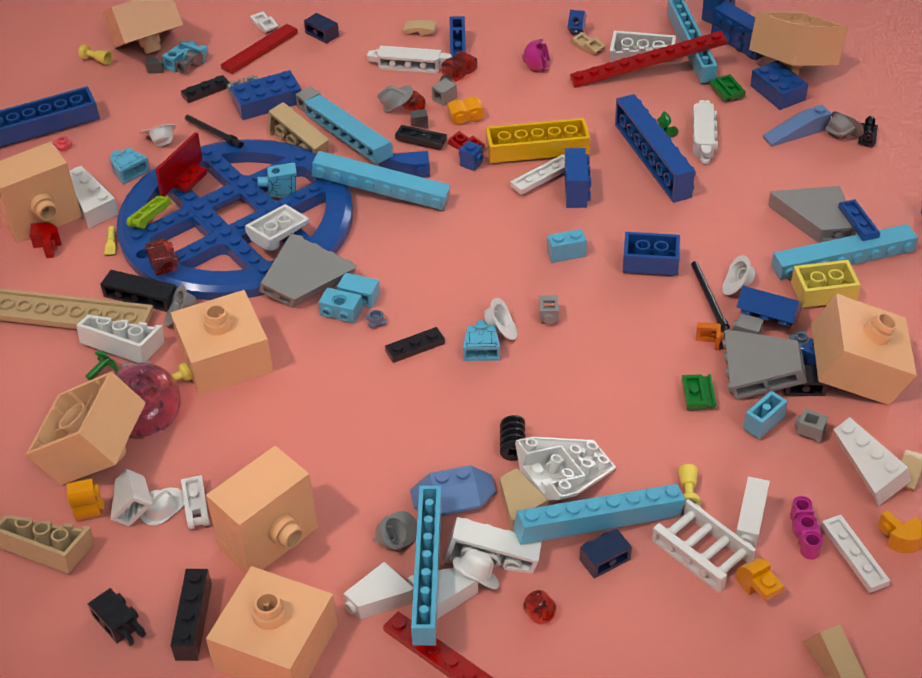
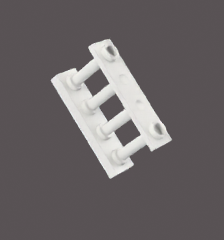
(697, 562)

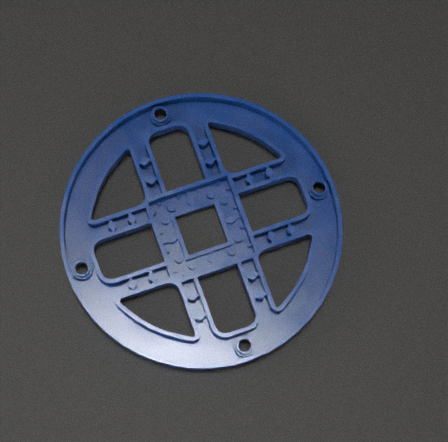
(232, 238)

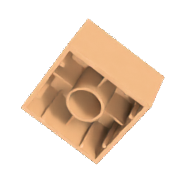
(141, 22)
(797, 39)
(36, 190)
(222, 342)
(863, 349)
(86, 429)
(263, 510)
(272, 628)

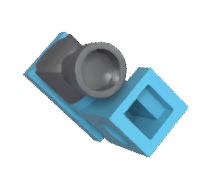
(183, 56)

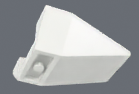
(562, 465)

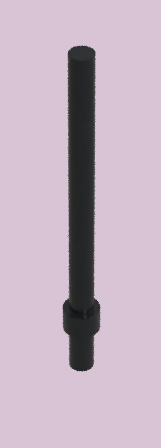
(230, 139)
(709, 296)

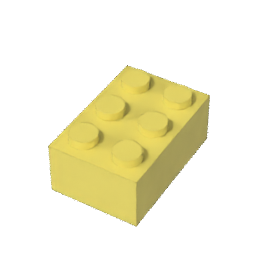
(821, 281)

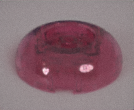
(159, 409)

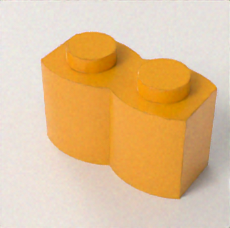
(465, 110)
(85, 499)

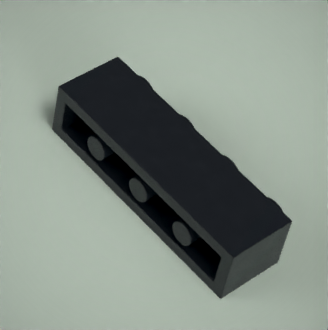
(138, 290)
(191, 615)

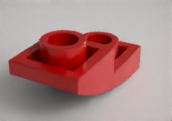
(459, 140)

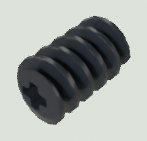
(511, 429)

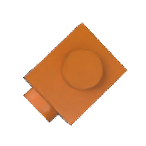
(709, 333)

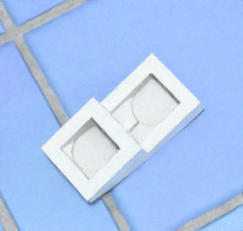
(263, 22)

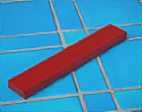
(259, 48)

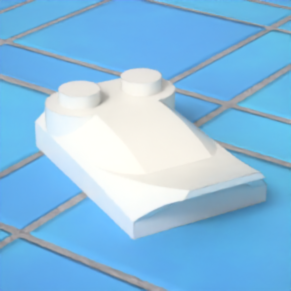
(275, 226)

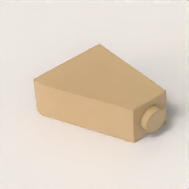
(519, 494)
(834, 654)

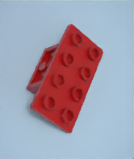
(181, 167)

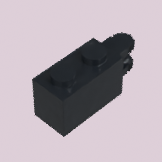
(812, 387)
(115, 616)

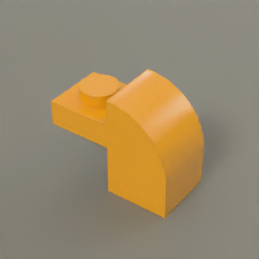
(902, 537)
(758, 577)

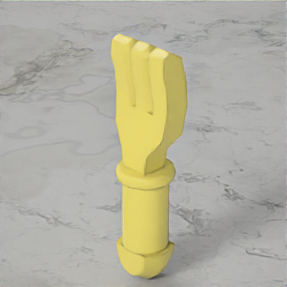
(110, 246)

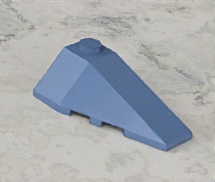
(799, 125)

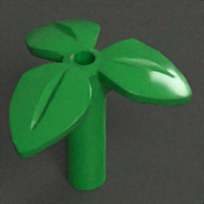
(664, 121)
(105, 360)

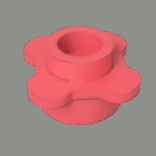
(62, 143)

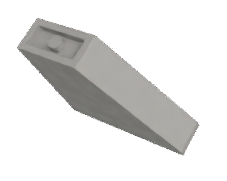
(813, 211)
(303, 272)
(761, 363)

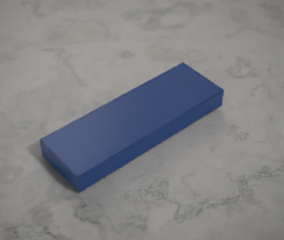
(859, 220)

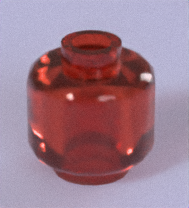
(416, 102)
(539, 607)

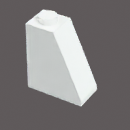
(130, 498)
(752, 510)
(452, 589)
(378, 593)

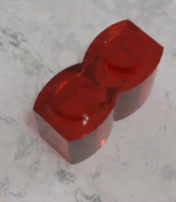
(459, 65)
(161, 256)

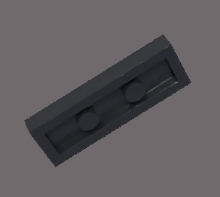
(205, 89)
(421, 136)
(414, 344)

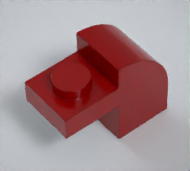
(45, 236)

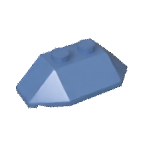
(461, 488)

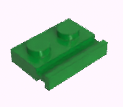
(727, 88)
(698, 392)

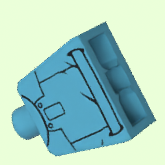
(128, 164)
(279, 180)
(481, 343)

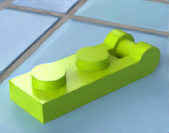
(148, 212)

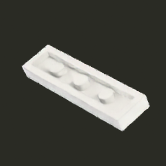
(539, 175)
(855, 553)

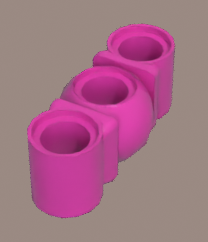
(806, 527)

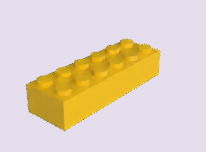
(536, 139)

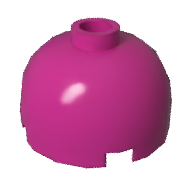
(536, 55)

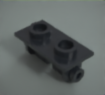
(870, 132)

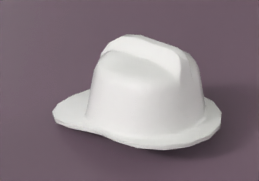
(161, 134)
(738, 275)
(499, 316)
(164, 505)
(477, 566)

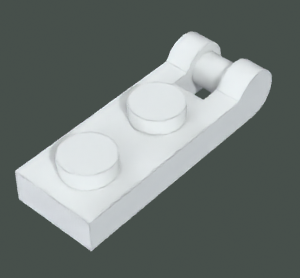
(195, 501)

